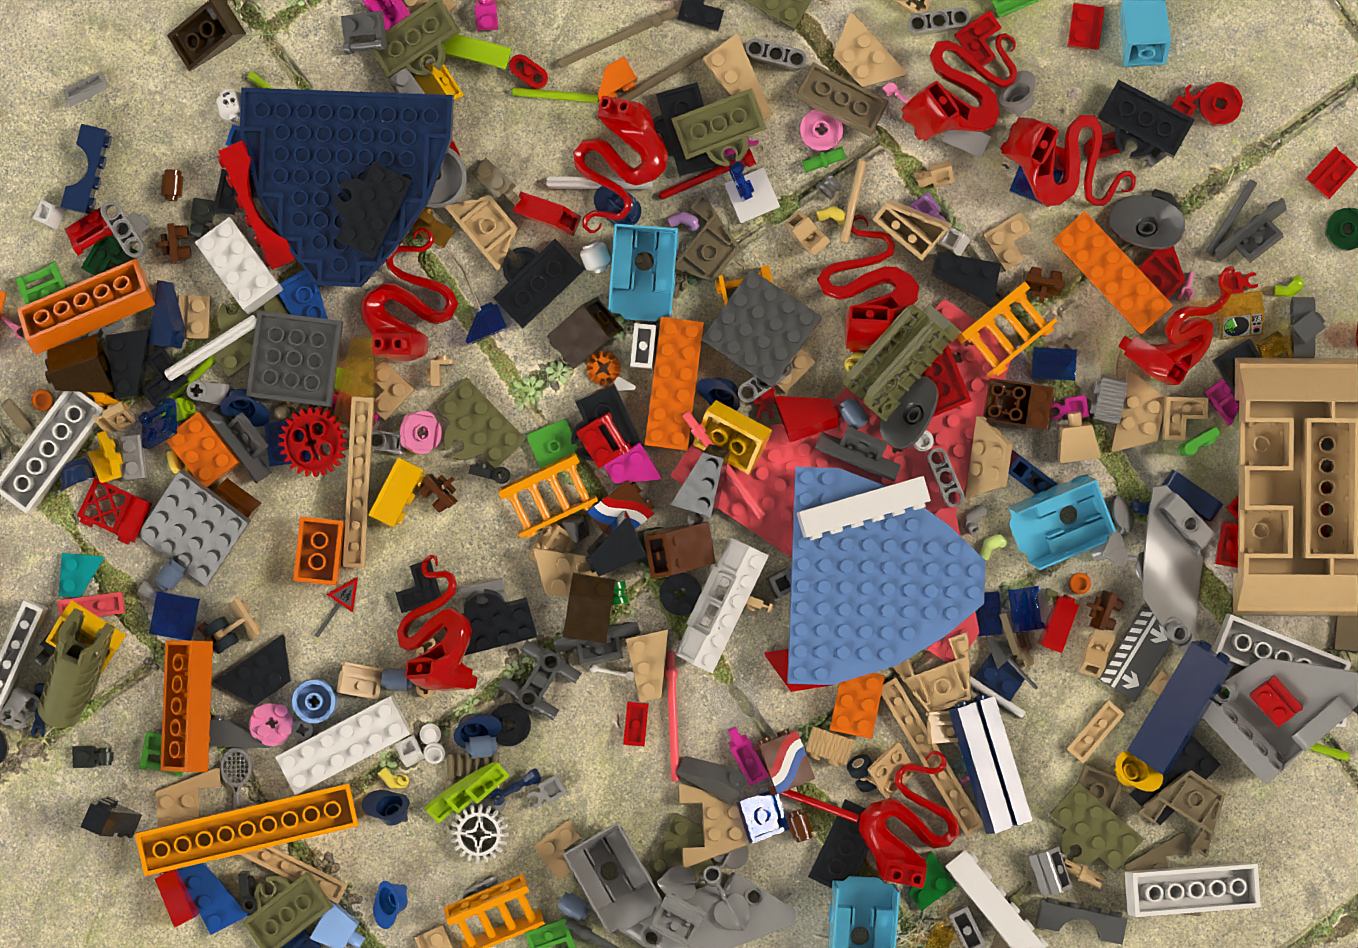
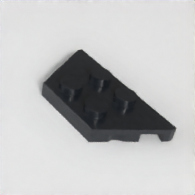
(260, 673)

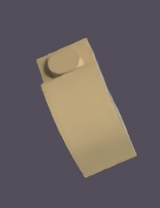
(806, 233)
(1096, 652)

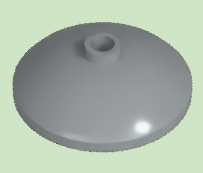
(449, 182)

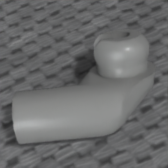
(972, 519)

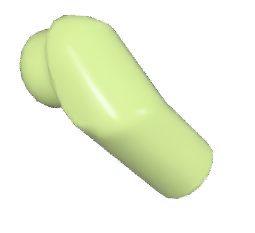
(992, 543)

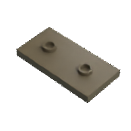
(841, 99)

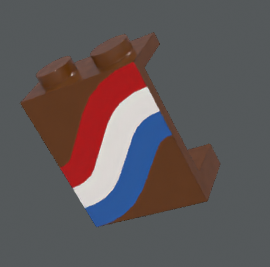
(623, 498)
(785, 761)

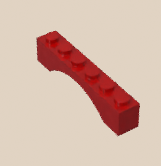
(237, 164)

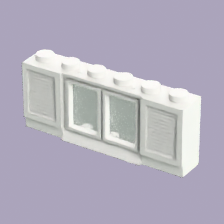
(720, 605)

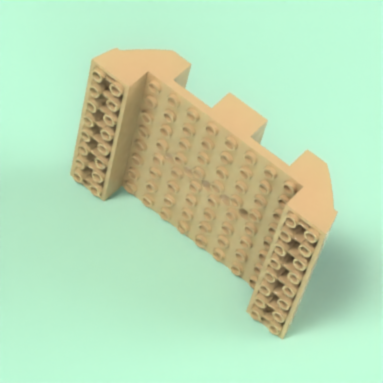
(1282, 421)

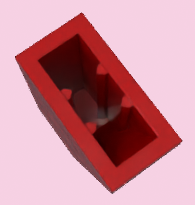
(547, 213)
(806, 415)
(1058, 623)
(176, 897)

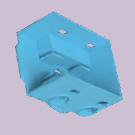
(637, 292)
(1042, 533)
(865, 904)

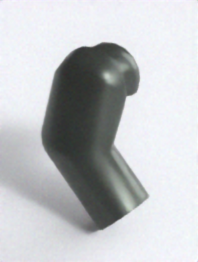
(1166, 196)

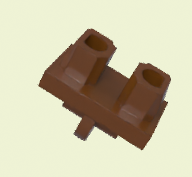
(175, 233)
(1043, 286)
(439, 487)
(1102, 610)

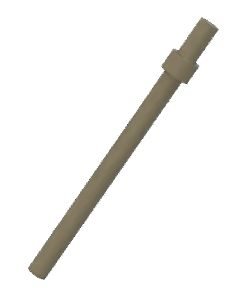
(655, 20)
(661, 76)

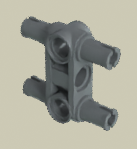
(539, 680)

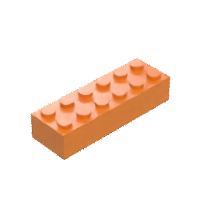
(1112, 273)
(85, 306)
(674, 383)
(186, 706)

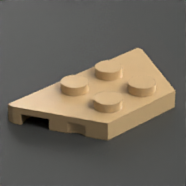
(864, 56)
(486, 227)
(1140, 415)
(988, 460)
(557, 570)

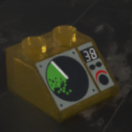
(1241, 316)

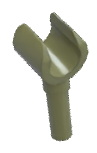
(1050, 595)
(1015, 898)

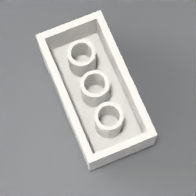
(239, 265)

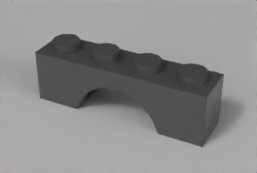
(1054, 915)

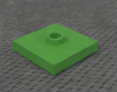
(552, 443)

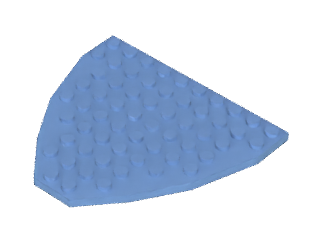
(874, 588)

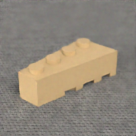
(734, 72)

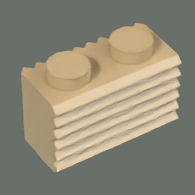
(829, 745)

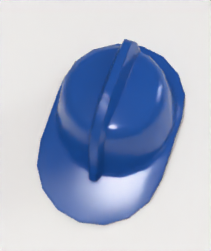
(388, 903)

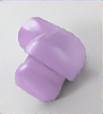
(684, 218)

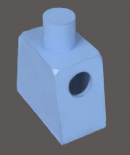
(337, 929)

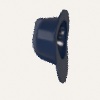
(610, 201)
(720, 390)
(238, 402)
(76, 472)
(476, 725)
(386, 806)

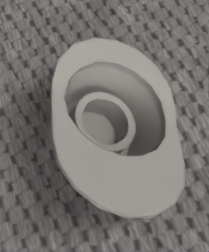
(1019, 95)

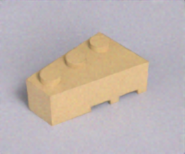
(911, 227)
(648, 663)

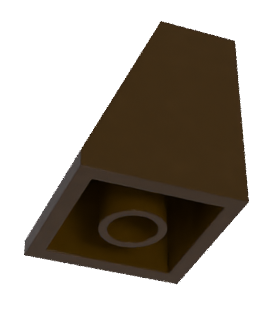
(584, 332)
(79, 367)

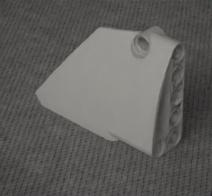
(1266, 749)

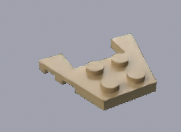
(944, 684)
(182, 799)
(721, 826)

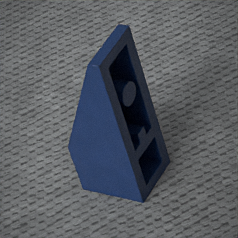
(167, 322)
(1028, 474)

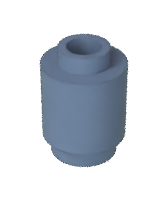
(853, 413)
(169, 575)
(395, 680)
(481, 746)
(573, 906)

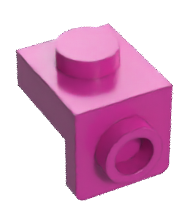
(486, 15)

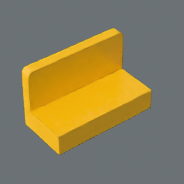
(439, 83)

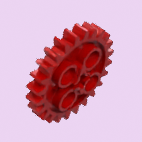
(331, 435)

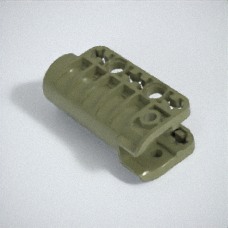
(900, 358)
(73, 672)

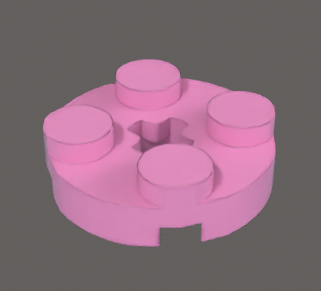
(812, 138)
(410, 427)
(266, 734)

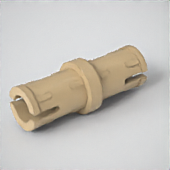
(1084, 873)

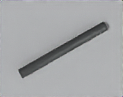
(1231, 217)

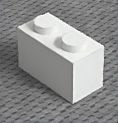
(643, 346)

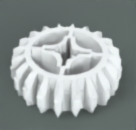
(478, 852)

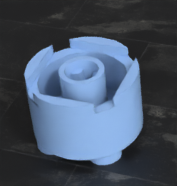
(325, 693)

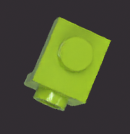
(185, 408)

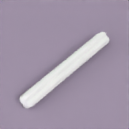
(585, 183)
(211, 348)

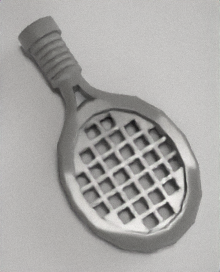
(236, 801)

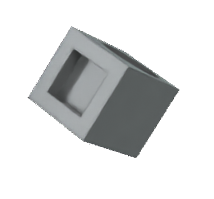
(1307, 326)

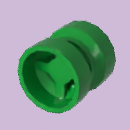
(621, 597)

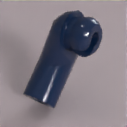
(1140, 507)

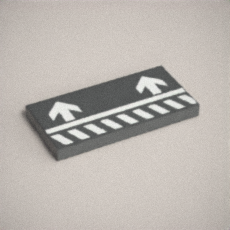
(1136, 655)

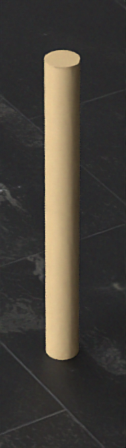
(852, 202)

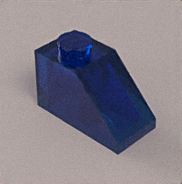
(486, 323)

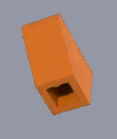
(617, 77)

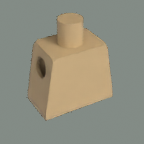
(1077, 440)

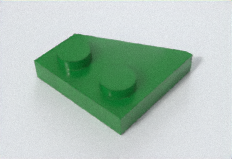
(935, 885)

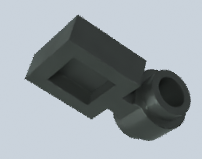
(202, 212)
(482, 471)
(86, 756)
(246, 885)

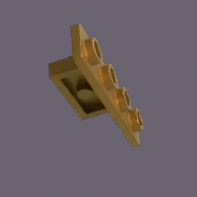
(440, 231)

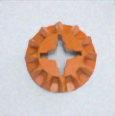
(603, 357)

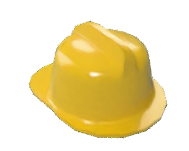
(1136, 773)

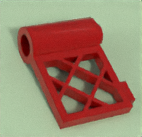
(127, 522)

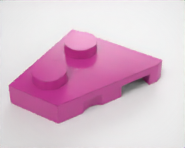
(1223, 401)
(633, 466)

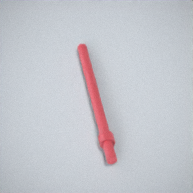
(699, 431)
(671, 674)

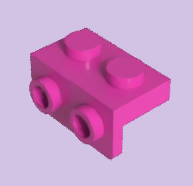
(393, 10)

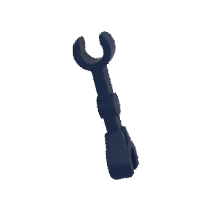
(38, 723)
(530, 778)

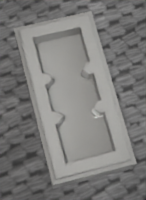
(85, 89)

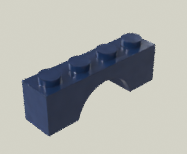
(81, 195)

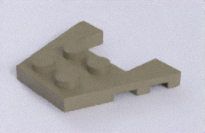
(711, 248)
(1193, 799)
(1157, 856)

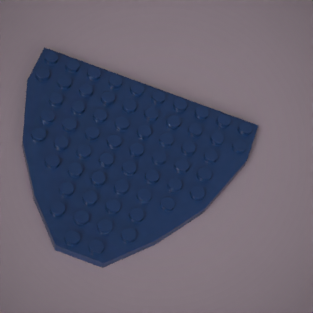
(320, 138)

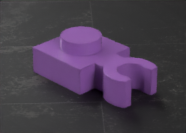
(927, 205)

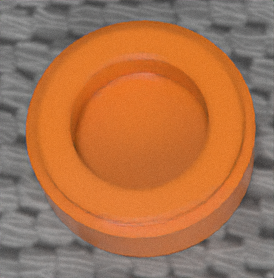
(42, 400)
(1079, 583)

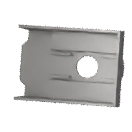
(622, 900)

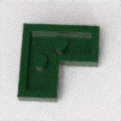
(103, 253)

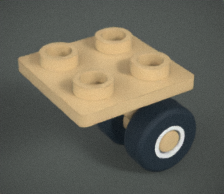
(221, 635)
(881, 772)

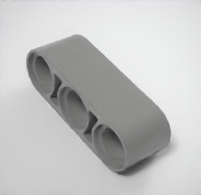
(946, 14)
(786, 51)
(114, 224)
(757, 388)
(953, 485)

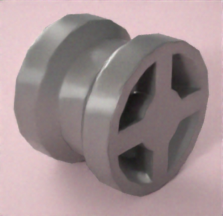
(829, 186)
(307, 729)

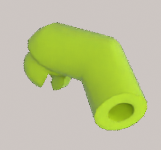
(1291, 289)

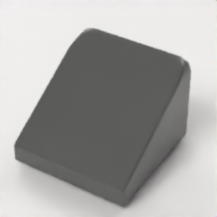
(576, 527)

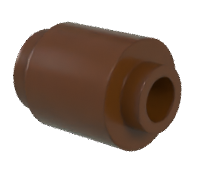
(172, 185)
(799, 825)

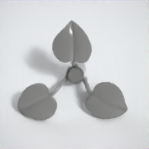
(1114, 547)
(731, 912)

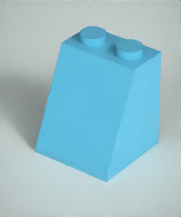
(1144, 32)

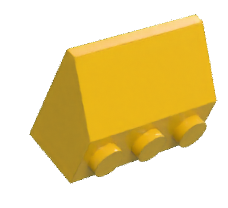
(735, 432)
(397, 492)
(88, 631)

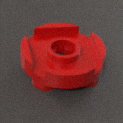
(1215, 115)

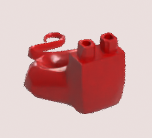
(938, 110)
(636, 129)
(1034, 149)
(871, 318)
(392, 336)
(1187, 341)
(442, 664)
(893, 856)

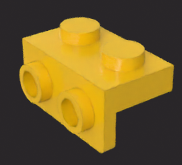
(105, 459)

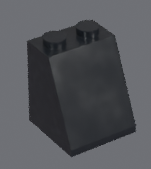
(615, 547)

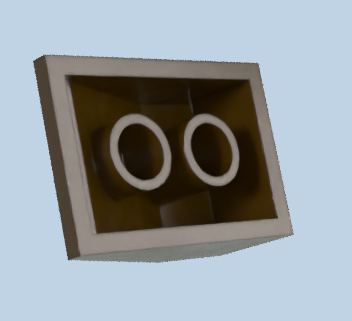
(206, 33)
(589, 607)

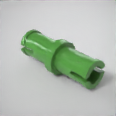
(824, 159)

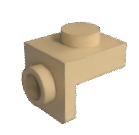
(434, 373)

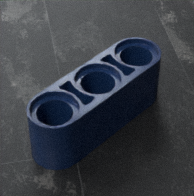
(1197, 498)

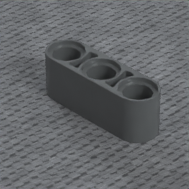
(1299, 307)

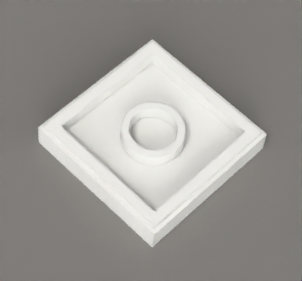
(763, 197)

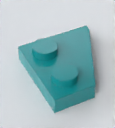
(77, 573)

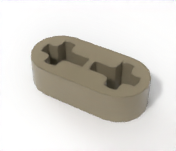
(17, 416)

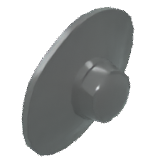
(1147, 222)
(912, 416)

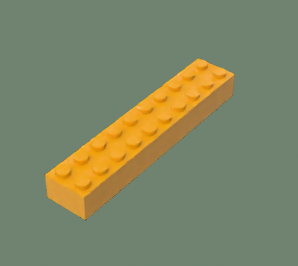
(246, 829)

